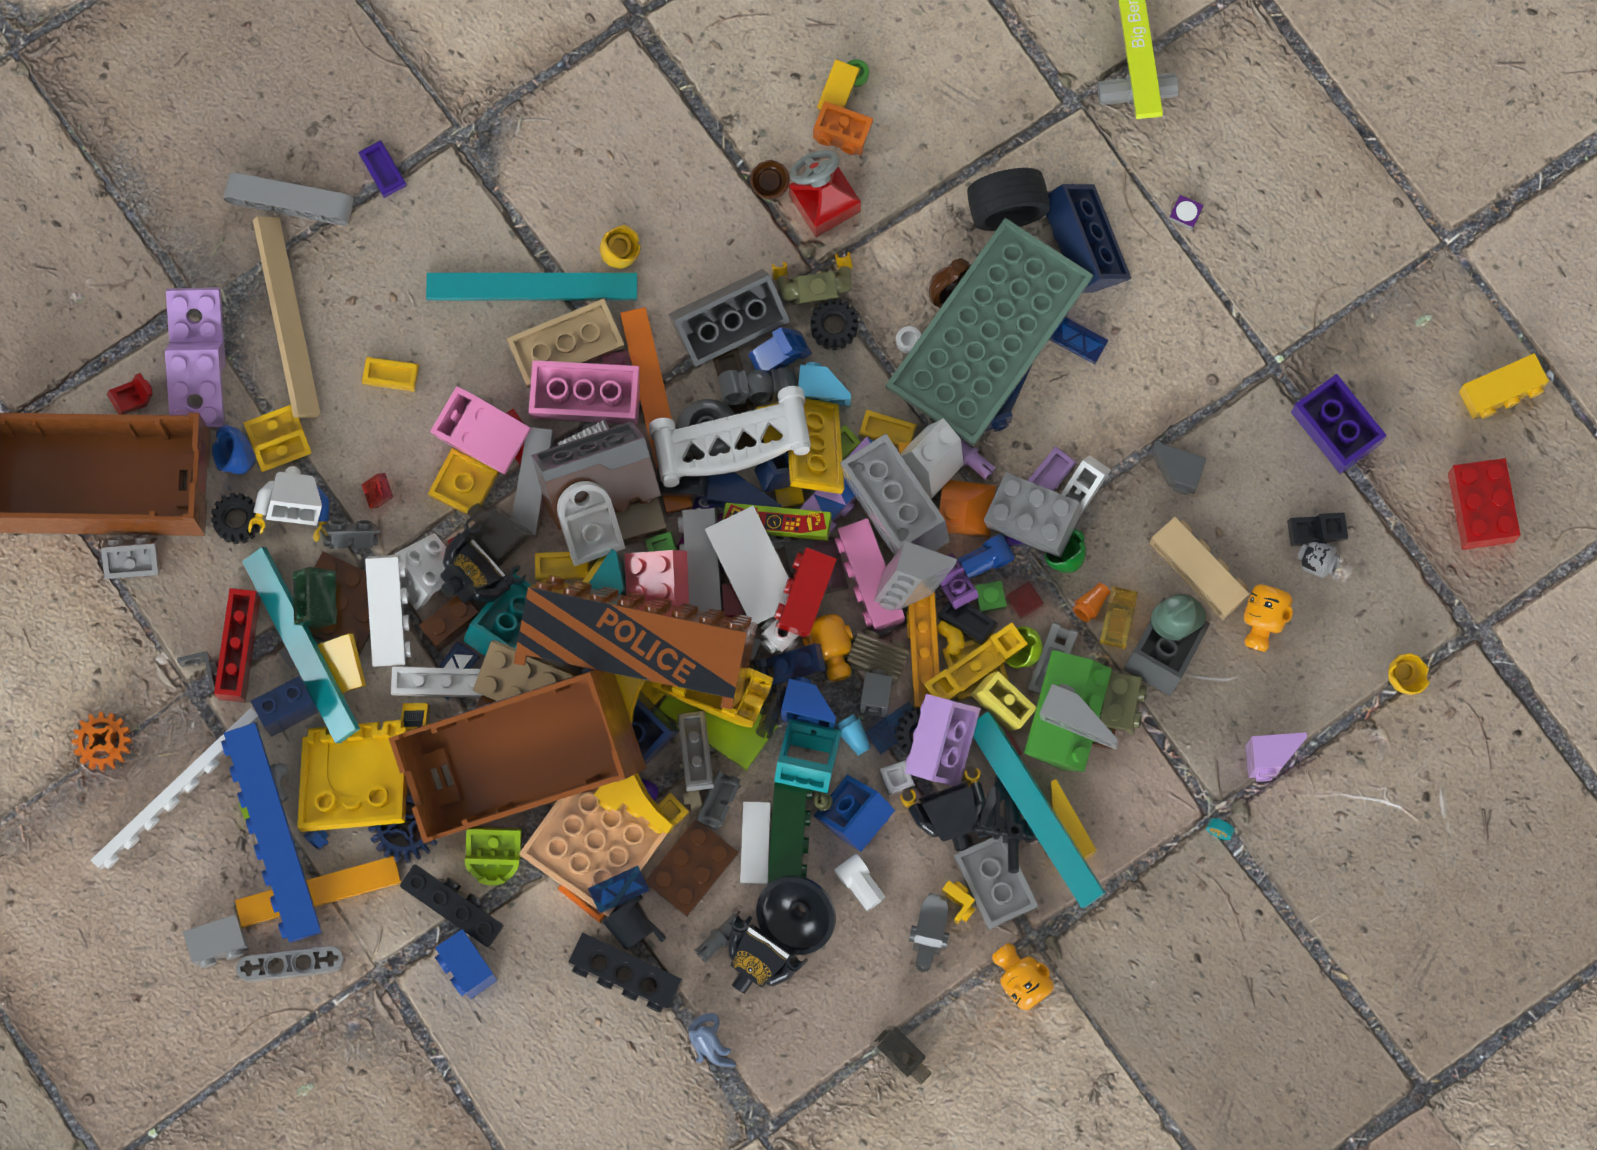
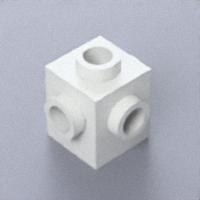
(773, 642)

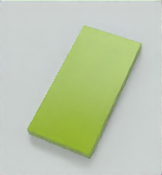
(731, 740)

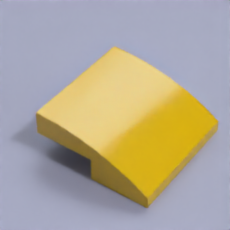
(277, 438)

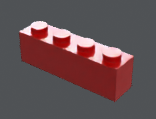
(237, 645)

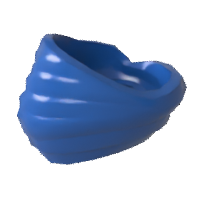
(232, 451)

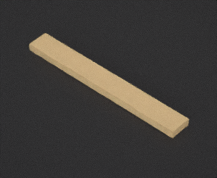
(286, 317)

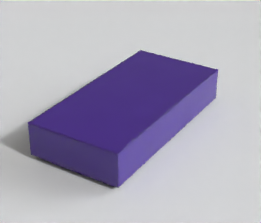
(382, 169)

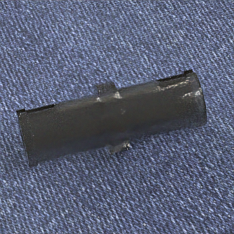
(771, 711)

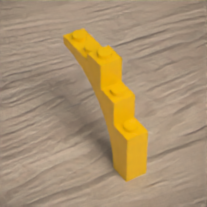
(632, 790)

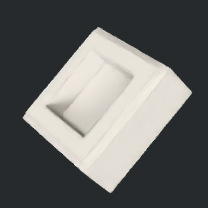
(896, 778)

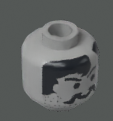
(1319, 558)

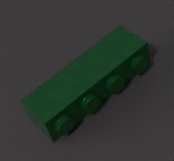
(787, 831)

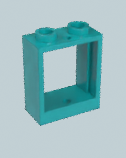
(803, 772)

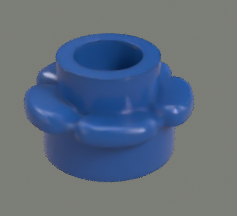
(317, 838)

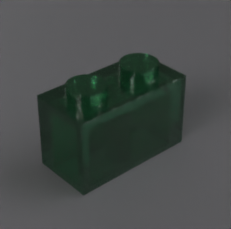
(314, 597)

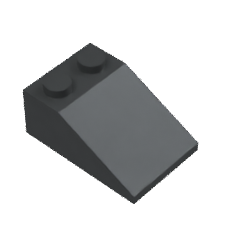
(1163, 660)

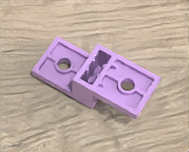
(195, 353)

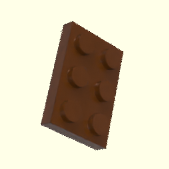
(691, 867)

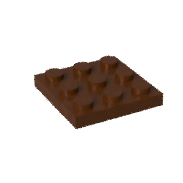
(350, 602)

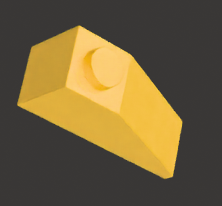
(1070, 820)

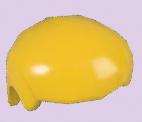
(1408, 674)

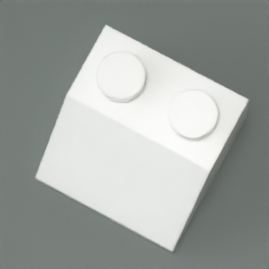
(934, 456)

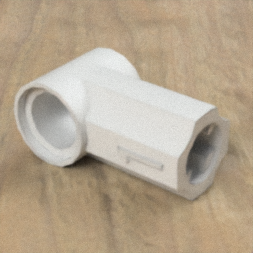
(856, 876)

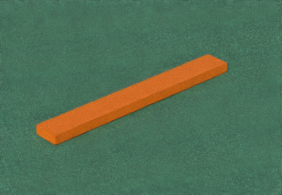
(652, 388)

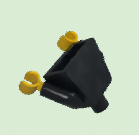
(950, 811)

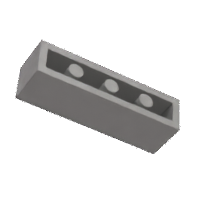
(703, 563)

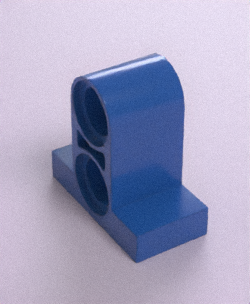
(780, 350)

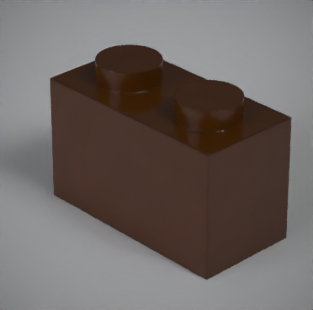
(448, 622)

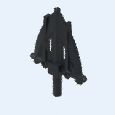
(1009, 827)

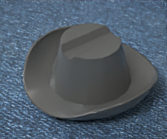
(704, 411)

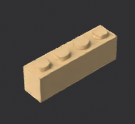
(1199, 567)

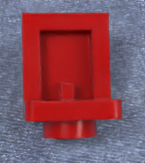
(131, 395)

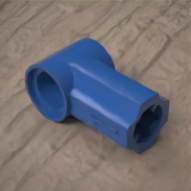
(993, 554)

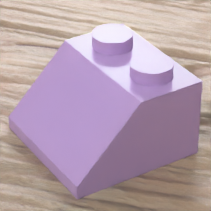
(1270, 753)

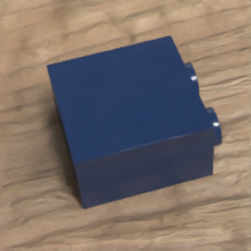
(284, 706)

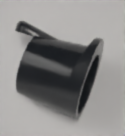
(631, 924)

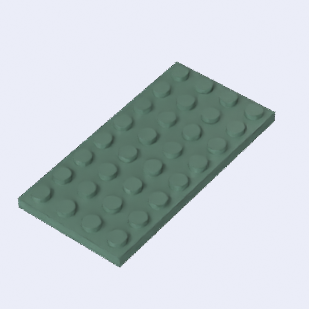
(989, 331)

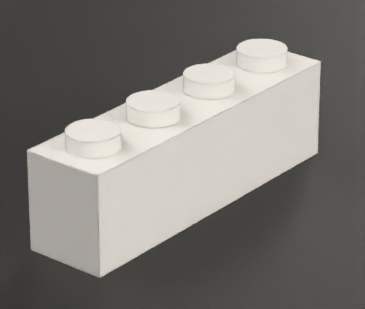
(386, 610)

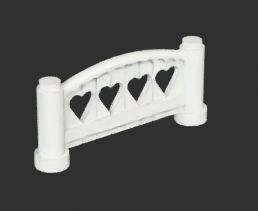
(673, 443)

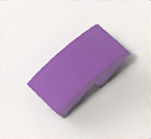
(958, 586)

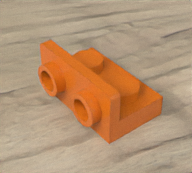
(842, 128)

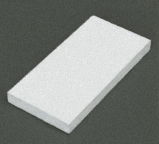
(750, 563)

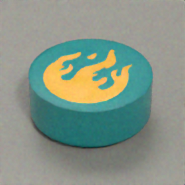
(1220, 829)

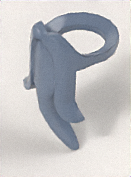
(706, 1041)

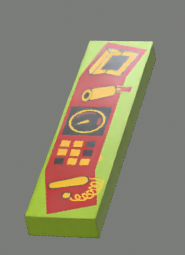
(788, 521)

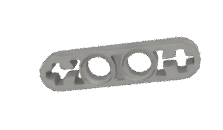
(290, 968)

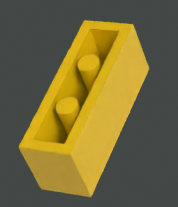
(1504, 387)

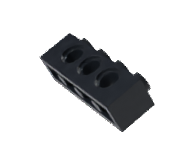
(589, 948)

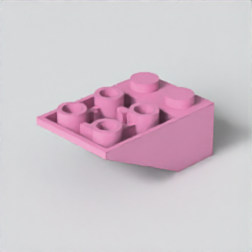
(480, 430)

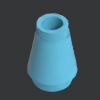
(854, 734)

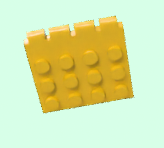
(351, 780)

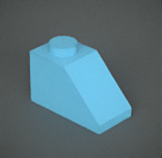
(822, 385)

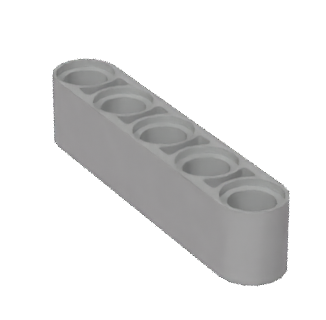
(288, 199)

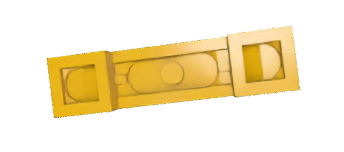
(977, 664)

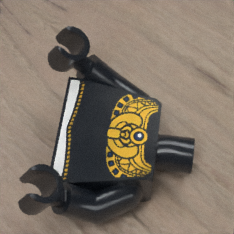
(472, 572)
(759, 956)

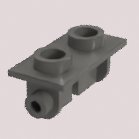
(340, 533)
(715, 804)

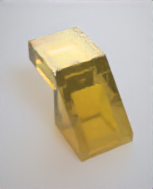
(1118, 617)

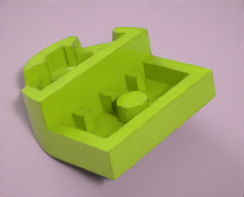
(493, 853)

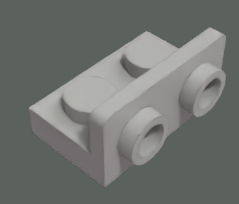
(130, 557)

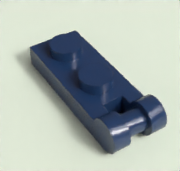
(793, 664)

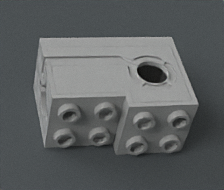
(894, 497)

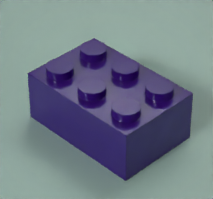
(1338, 423)

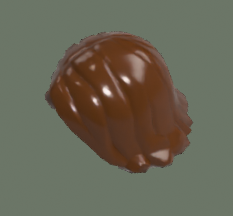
(946, 280)

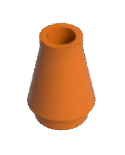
(1090, 603)

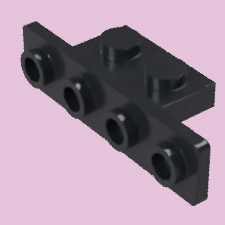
(453, 904)

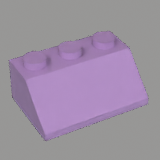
(942, 740)

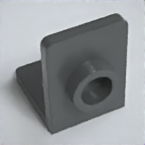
(200, 658)

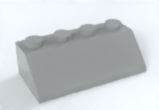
(912, 576)

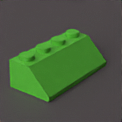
(1052, 743)

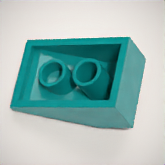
(499, 620)

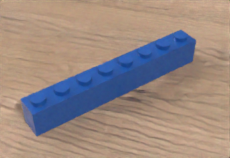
(272, 833)

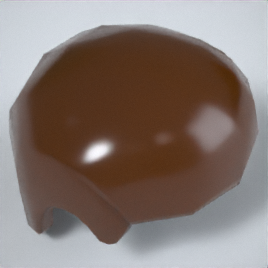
(770, 179)

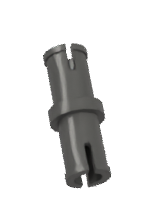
(717, 939)

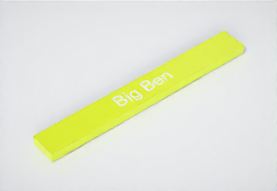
(1140, 58)

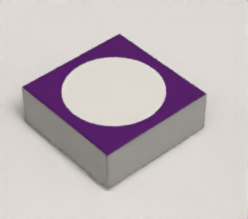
(1186, 212)

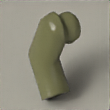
(822, 800)

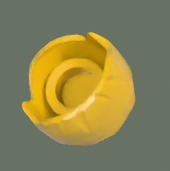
(620, 247)

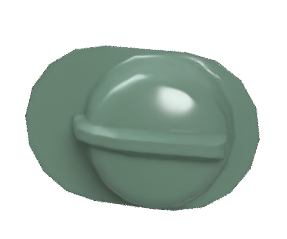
(1178, 617)

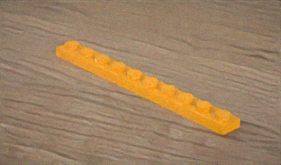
(922, 640)

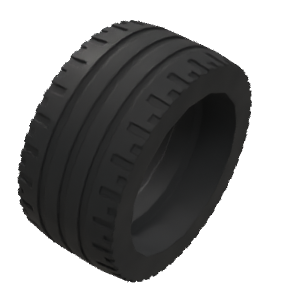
(1008, 194)

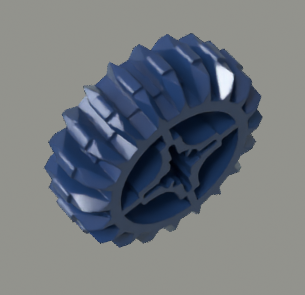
(393, 830)

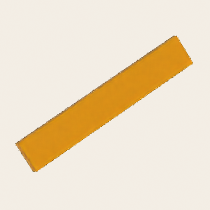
(325, 889)

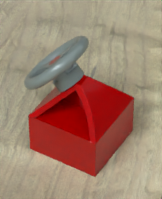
(822, 192)

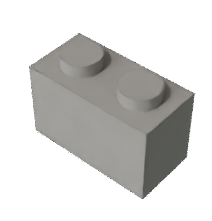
(216, 941)

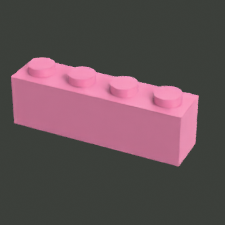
(866, 568)

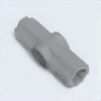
(1120, 89)

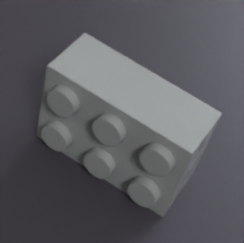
(1033, 515)

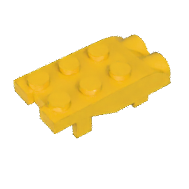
(743, 713)

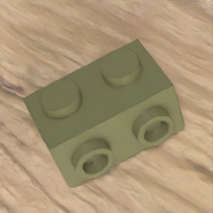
(1123, 702)

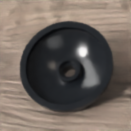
(783, 920)

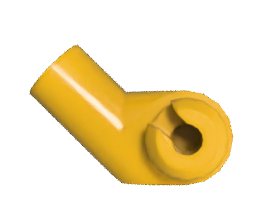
(954, 637)

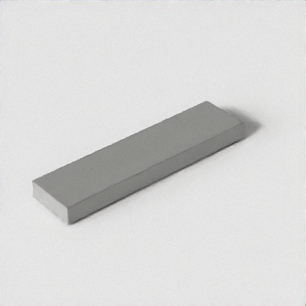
(529, 495)

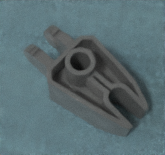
(929, 932)

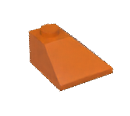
(966, 506)

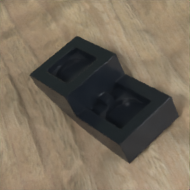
(1325, 527)

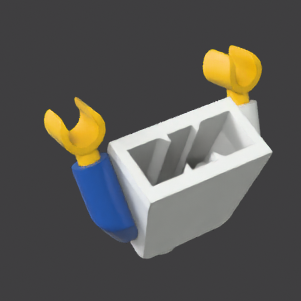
(292, 500)

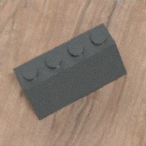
(729, 317)

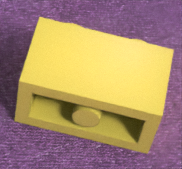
(1003, 701)

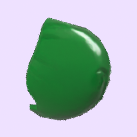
(1072, 557)

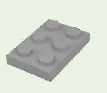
(996, 892)

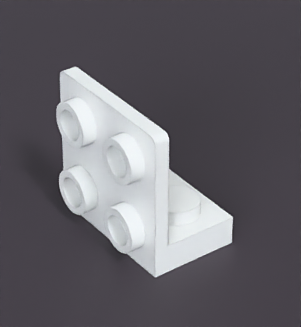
(423, 569)

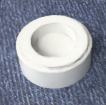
(907, 338)

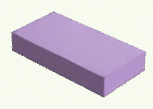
(1053, 470)

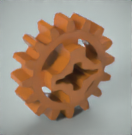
(108, 733)

